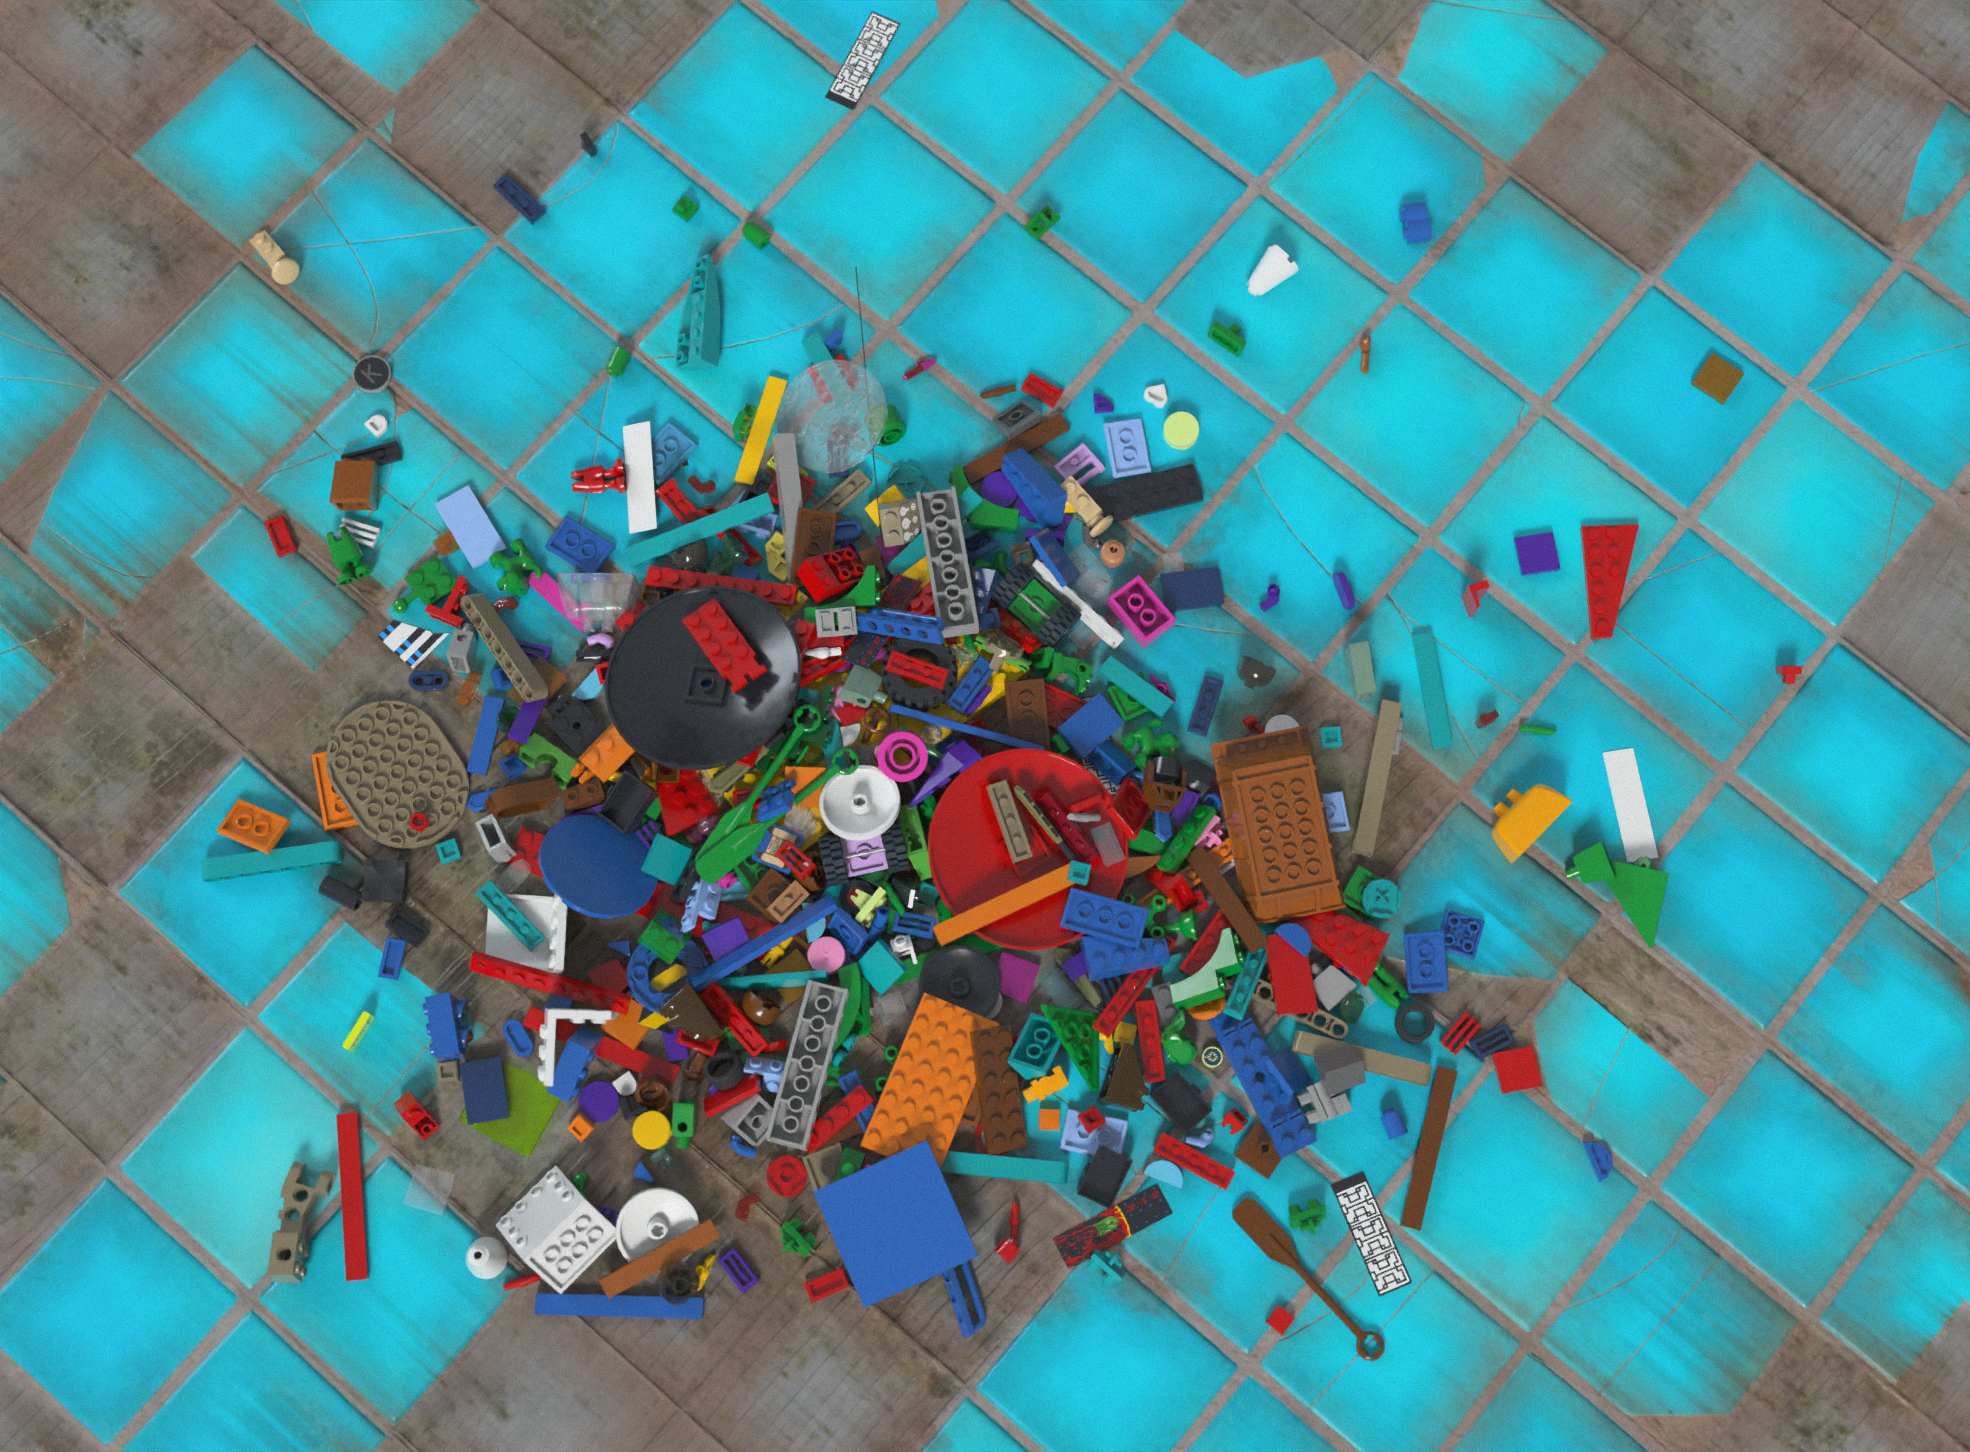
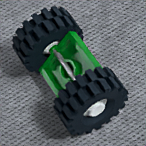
(1035, 605)

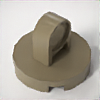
(1003, 649)

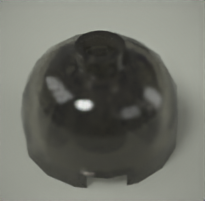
(691, 557)
(1254, 672)
(677, 1282)

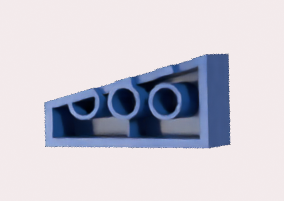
(1035, 487)
(1111, 959)

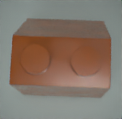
(355, 485)

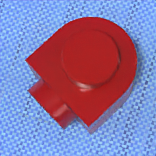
(1007, 1249)

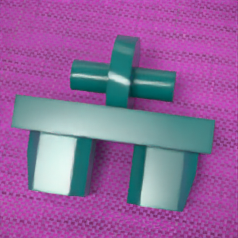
(1109, 1263)

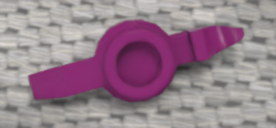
(1163, 687)

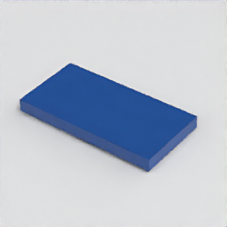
(1105, 918)

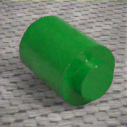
(756, 235)
(618, 362)

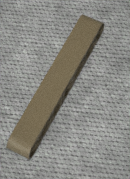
(504, 647)
(1307, 1020)
(1373, 1060)

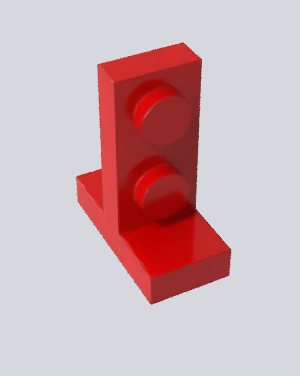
(677, 502)
(452, 605)
(1172, 886)

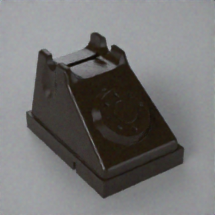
(691, 1014)
(1124, 1080)

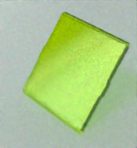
(528, 1110)

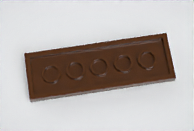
(998, 1090)

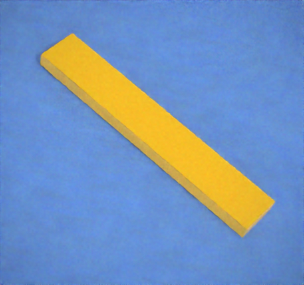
(760, 431)

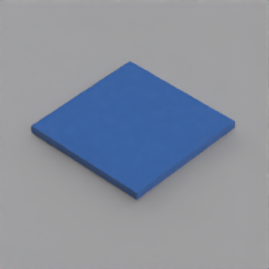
(895, 1223)

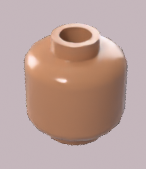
(1112, 553)

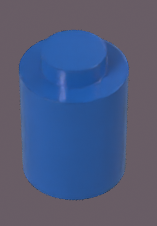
(1393, 1123)

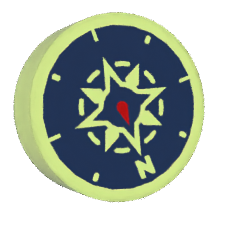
(1212, 1057)

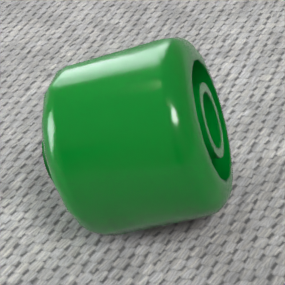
(894, 427)

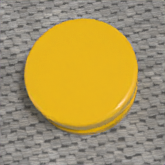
(652, 1130)

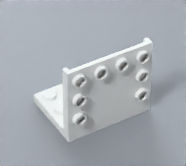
(548, 916)
(547, 1032)
(556, 1230)

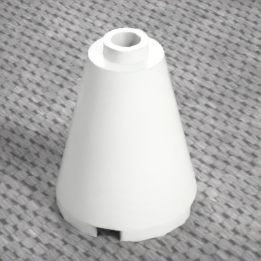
(1271, 271)
(493, 1257)

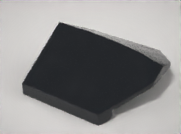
(1199, 777)

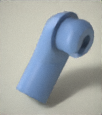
(1201, 1140)

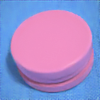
(826, 954)

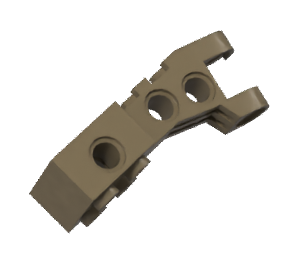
(289, 1243)

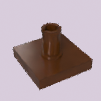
(1258, 1152)

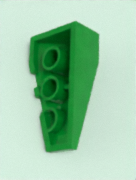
(1149, 844)

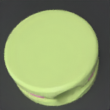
(1181, 430)

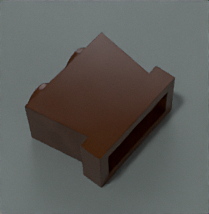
(583, 796)

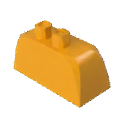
(1526, 818)

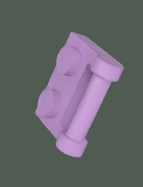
(1077, 461)

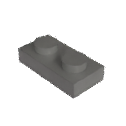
(1165, 1002)

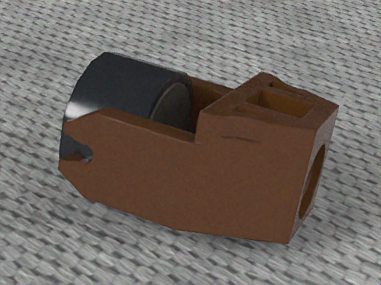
(1157, 776)

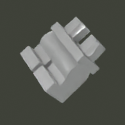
(1323, 1106)

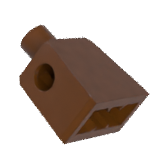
(872, 557)

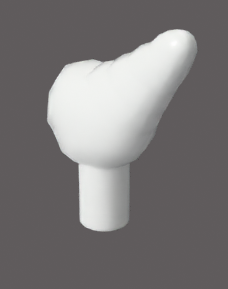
(823, 652)

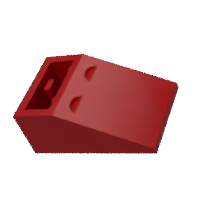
(831, 573)

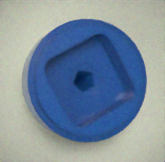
(1213, 800)

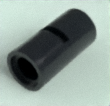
(340, 893)

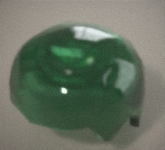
(506, 718)
(1351, 1008)

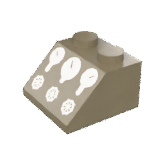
(899, 521)

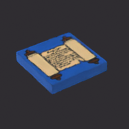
(772, 840)

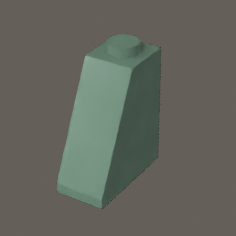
(1360, 670)

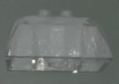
(597, 597)

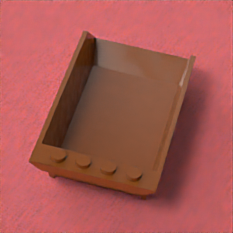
(1277, 825)

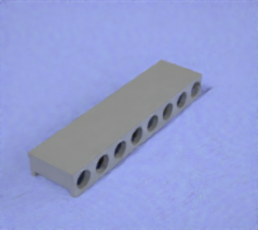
(947, 562)
(807, 1065)

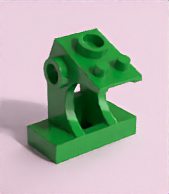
(1069, 666)

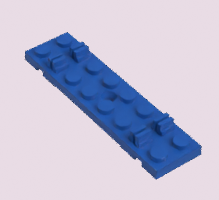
(1276, 1110)

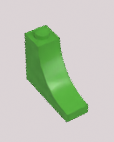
(915, 839)

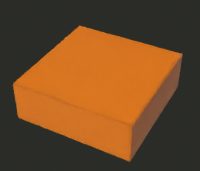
(1049, 1119)
(581, 1127)

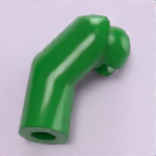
(999, 563)
(578, 1182)

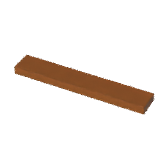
(659, 1257)

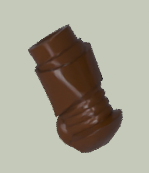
(697, 1066)

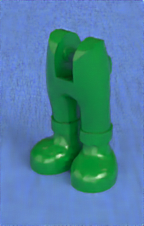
(1392, 985)

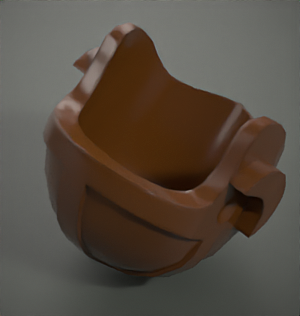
(653, 1091)

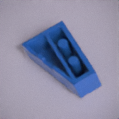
(574, 1064)

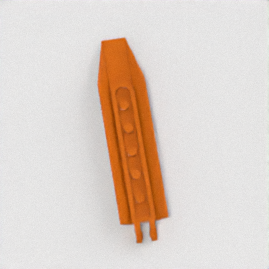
(603, 756)

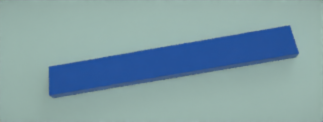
(962, 728)
(764, 943)
(616, 1306)

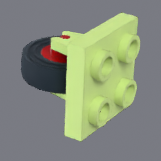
(861, 901)

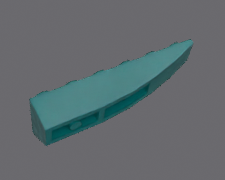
(700, 324)

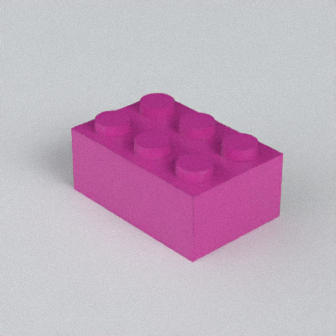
(1141, 611)

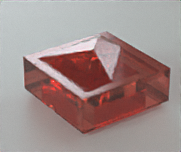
(1486, 719)

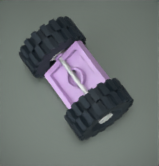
(863, 855)

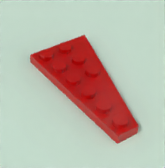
(1606, 564)
(684, 801)
(1346, 941)

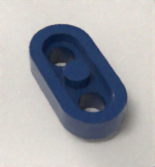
(429, 680)

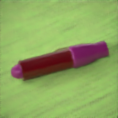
(919, 367)

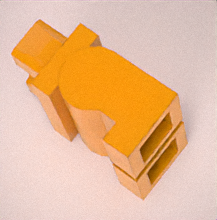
(1046, 1086)

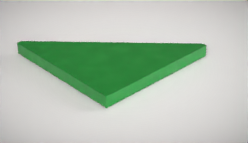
(1640, 895)
(1078, 1038)

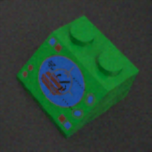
(664, 937)

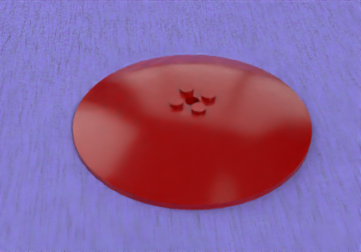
(974, 863)

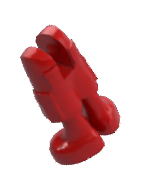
(595, 475)

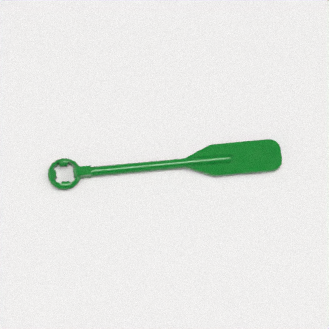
(741, 815)
(746, 839)

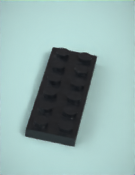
(1148, 493)

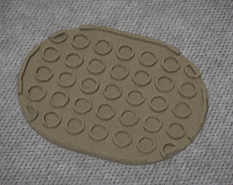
(393, 764)

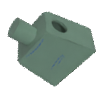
(862, 687)

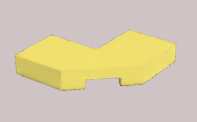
(774, 553)

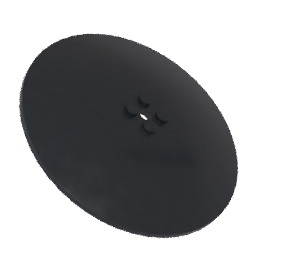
(660, 673)

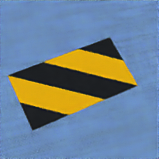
(666, 980)

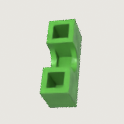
(540, 751)

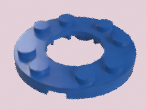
(638, 974)

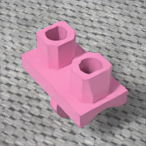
(1211, 834)

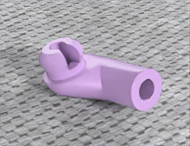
(602, 638)

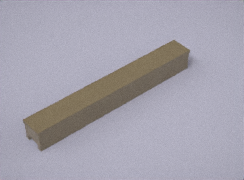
(1376, 778)

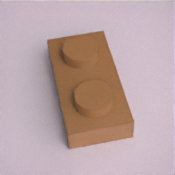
(787, 901)

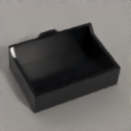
(627, 802)
(1181, 1103)
(1104, 1176)

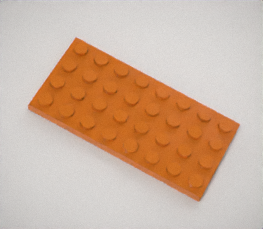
(927, 1081)

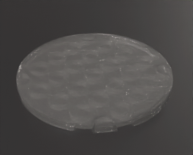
(834, 414)

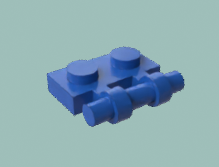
(776, 800)

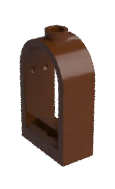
(522, 798)

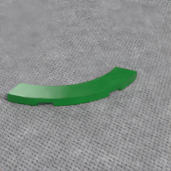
(849, 980)

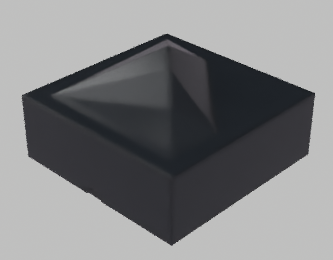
(588, 145)

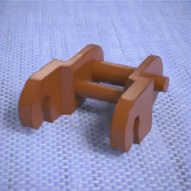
(643, 593)

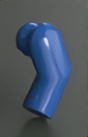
(741, 1149)

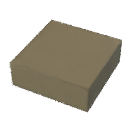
(447, 1071)

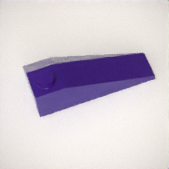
(951, 763)

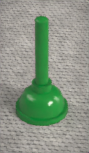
(1187, 926)

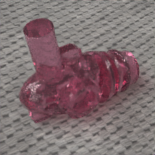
(705, 829)

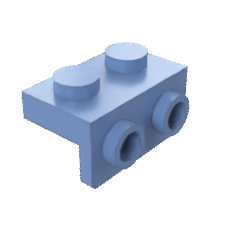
(762, 527)

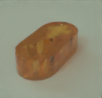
(469, 689)
(511, 746)

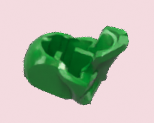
(1176, 1043)

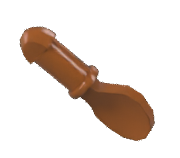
(1365, 344)

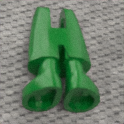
(347, 551)

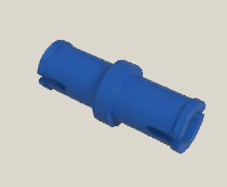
(878, 924)

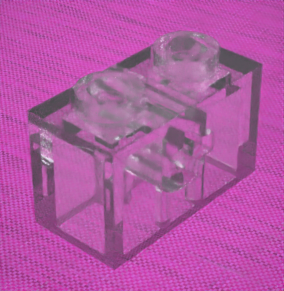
(801, 821)

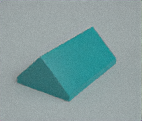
(1034, 1048)

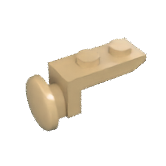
(283, 269)
(1086, 507)

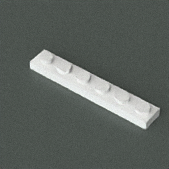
(1089, 617)

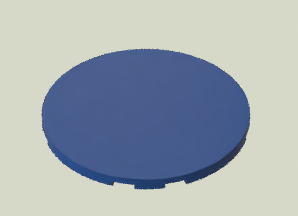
(596, 867)

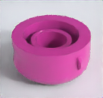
(902, 772)

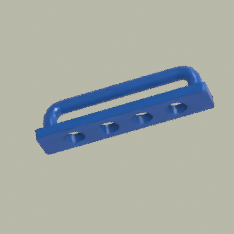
(934, 632)
(966, 1326)

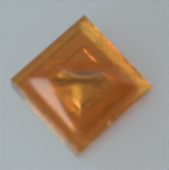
(446, 545)

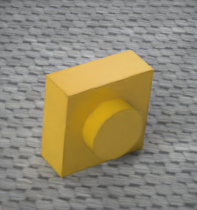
(1125, 1033)

